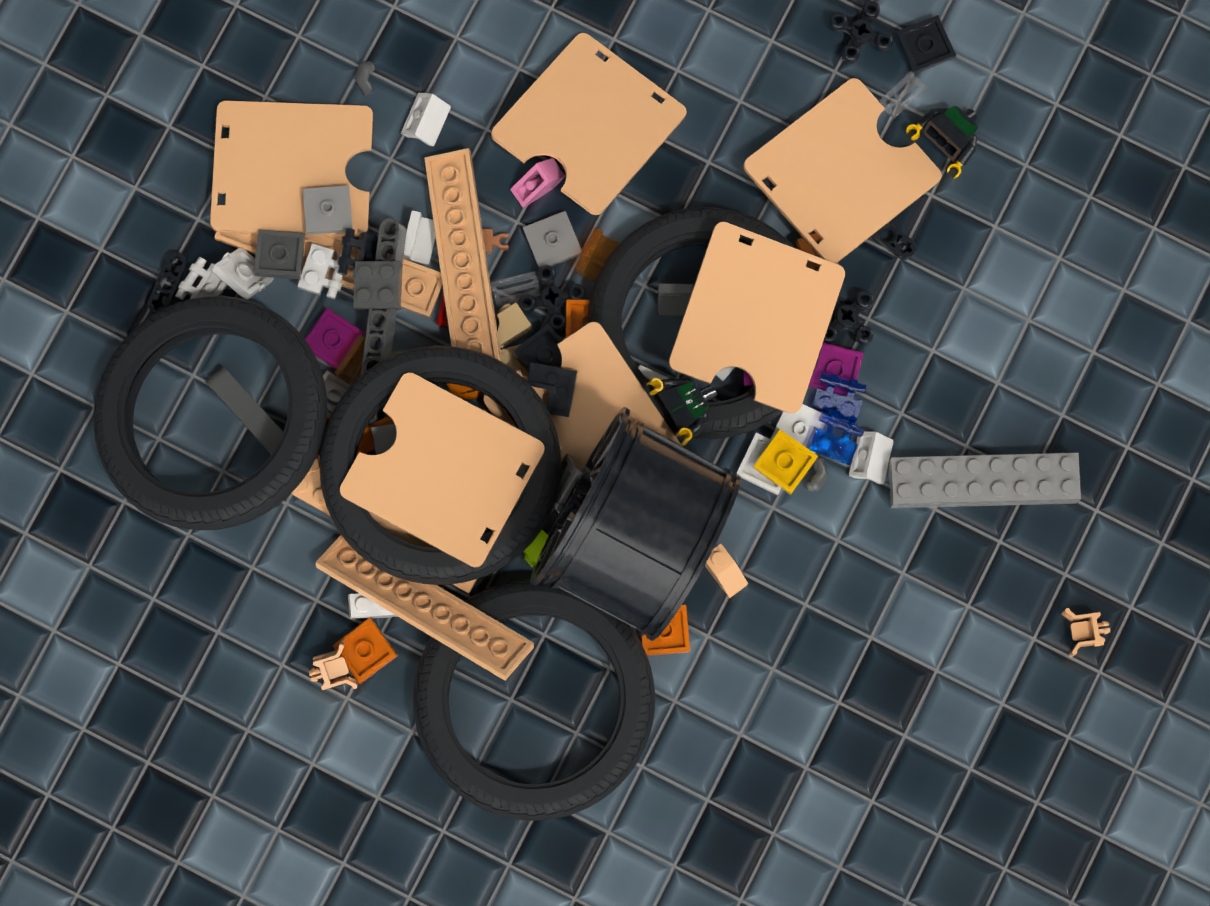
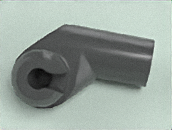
(362, 77)
(820, 476)

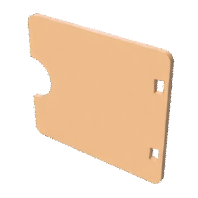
(591, 120)
(277, 154)
(839, 173)
(757, 314)
(600, 392)
(445, 471)

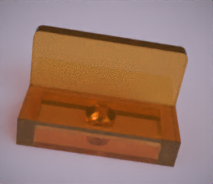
(595, 255)
(351, 366)

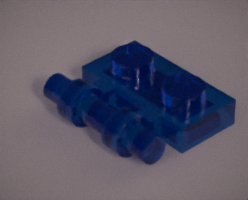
(836, 403)
(831, 445)

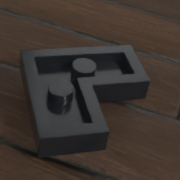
(560, 383)

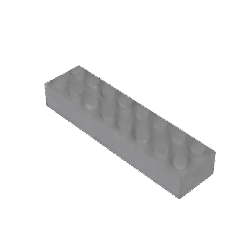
(984, 480)

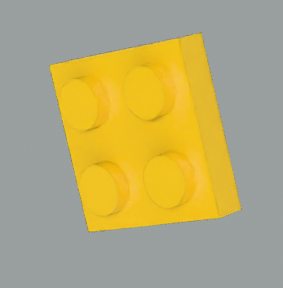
(785, 461)

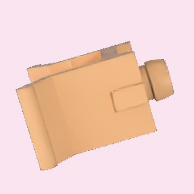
(1086, 630)
(332, 668)

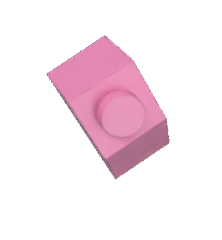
(537, 182)

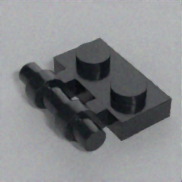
(365, 246)

